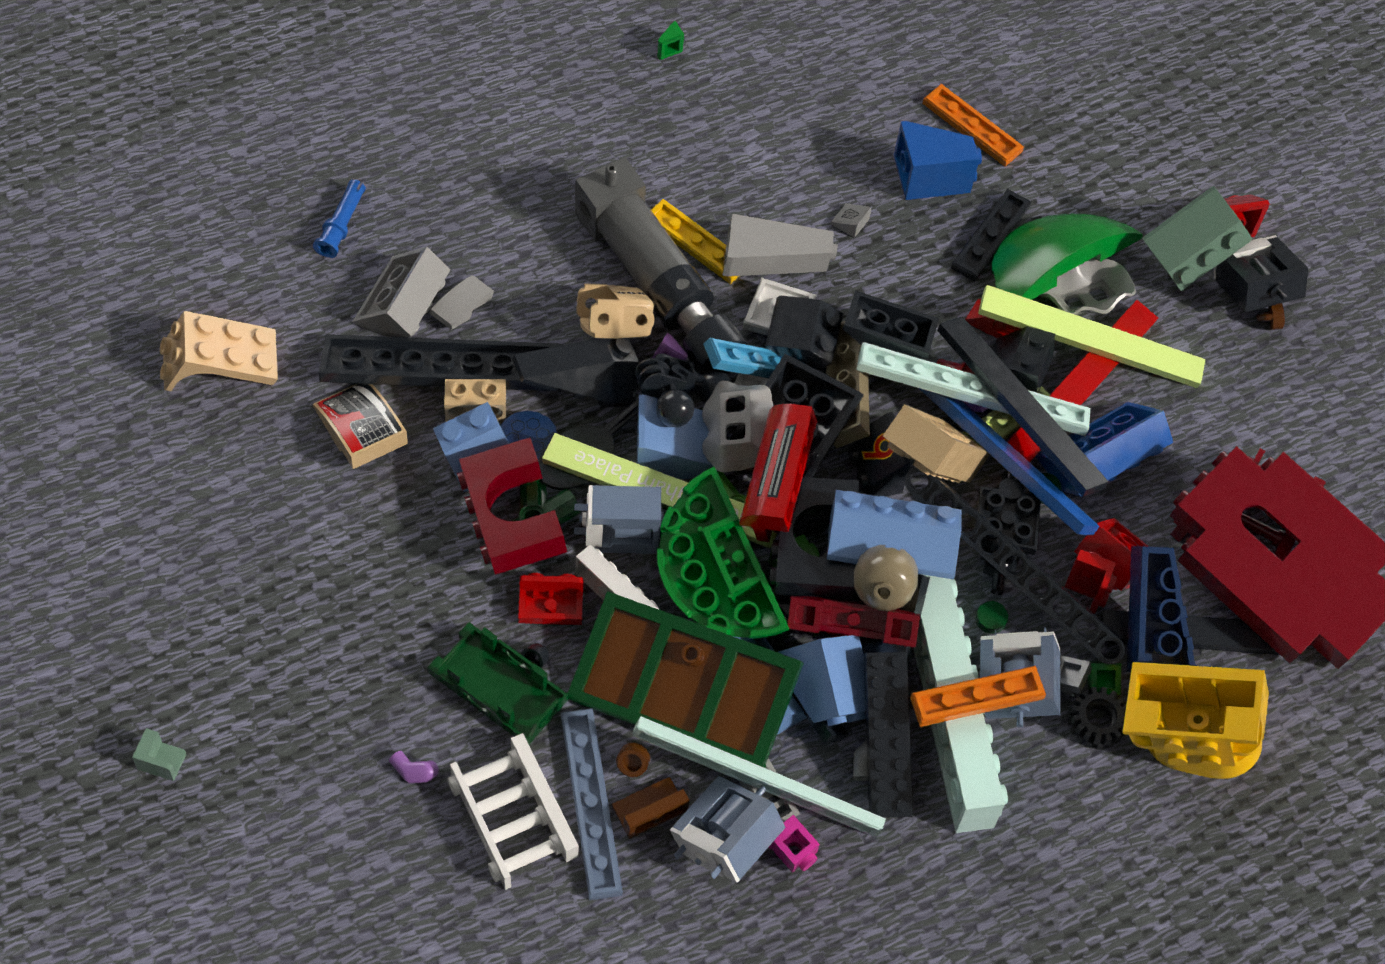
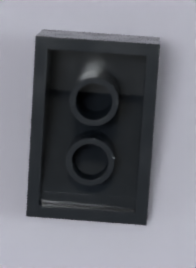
(890, 326)

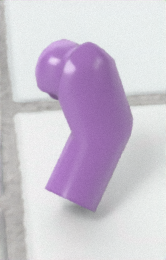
(414, 771)

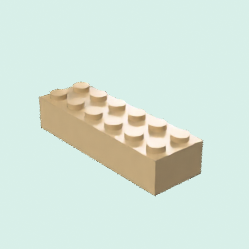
(935, 445)

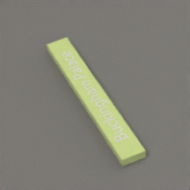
(616, 471)

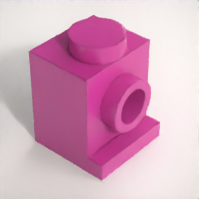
(795, 835)

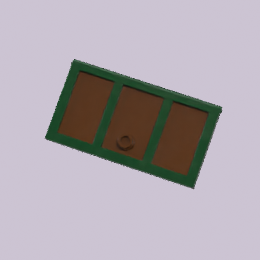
(684, 678)

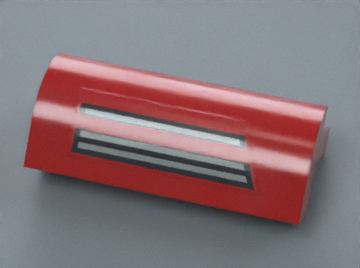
(778, 470)

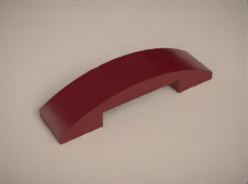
(854, 619)

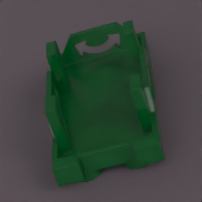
(498, 682)

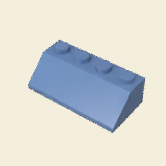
(922, 530)

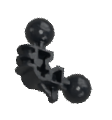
(671, 382)

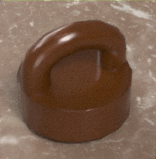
(1274, 315)
(633, 759)

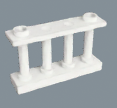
(532, 785)

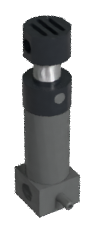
(614, 208)

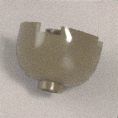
(885, 578)

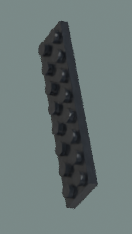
(421, 360)

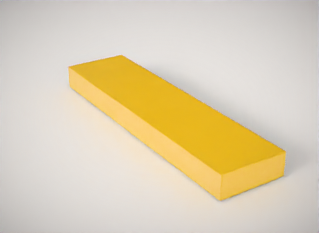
(693, 238)

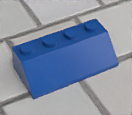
(1118, 441)

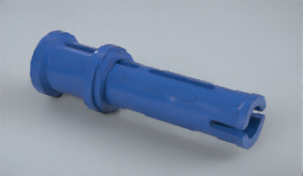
(336, 228)

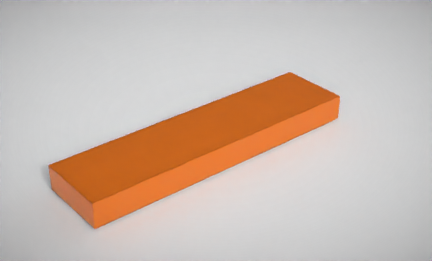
(972, 123)
(977, 696)

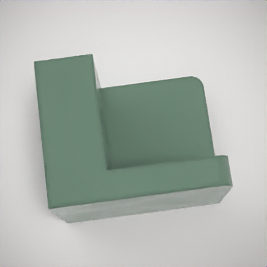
(157, 757)

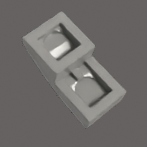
(460, 301)

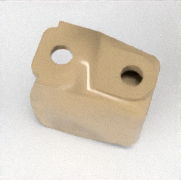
(617, 311)

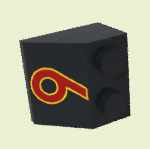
(879, 468)

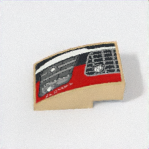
(361, 423)

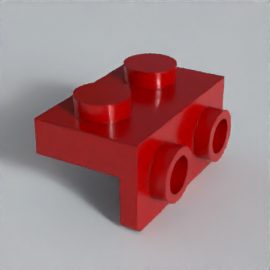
(1092, 577)
(550, 599)

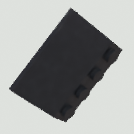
(831, 401)

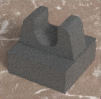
(1073, 675)

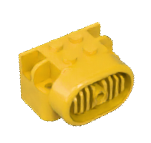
(1198, 716)

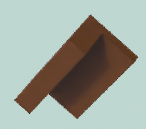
(650, 807)

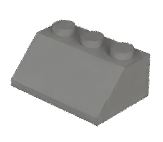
(403, 294)

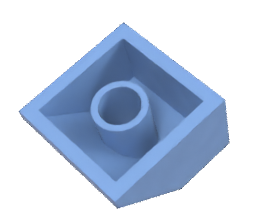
(470, 434)

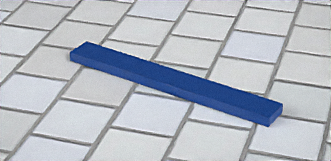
(1015, 463)

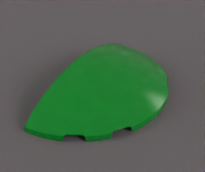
(1053, 245)
(712, 565)

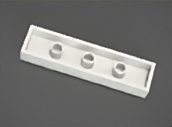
(604, 577)

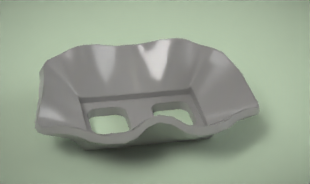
(1090, 277)
(739, 453)

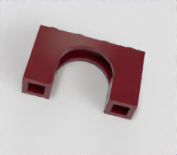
(508, 542)

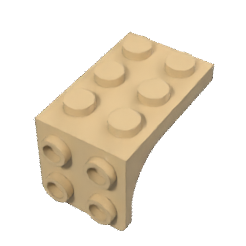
(218, 347)

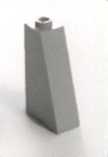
(775, 247)

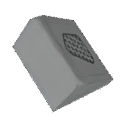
(852, 218)

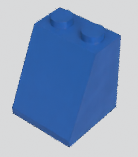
(935, 161)

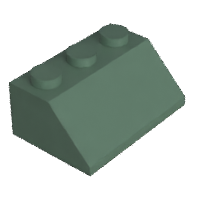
(1197, 238)

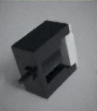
(1262, 274)

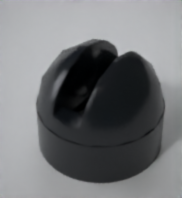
(533, 650)

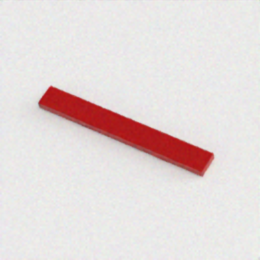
(1088, 373)

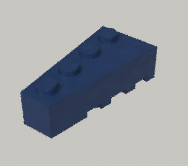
(1156, 610)

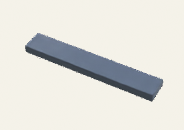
(591, 804)

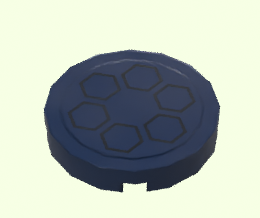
(532, 425)

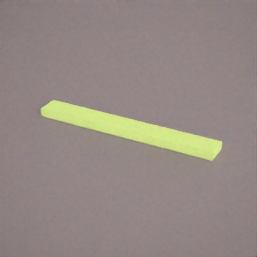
(1093, 336)

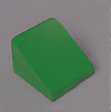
(670, 42)
(1105, 676)

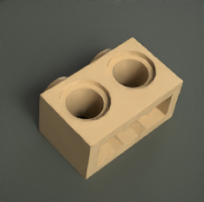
(467, 394)

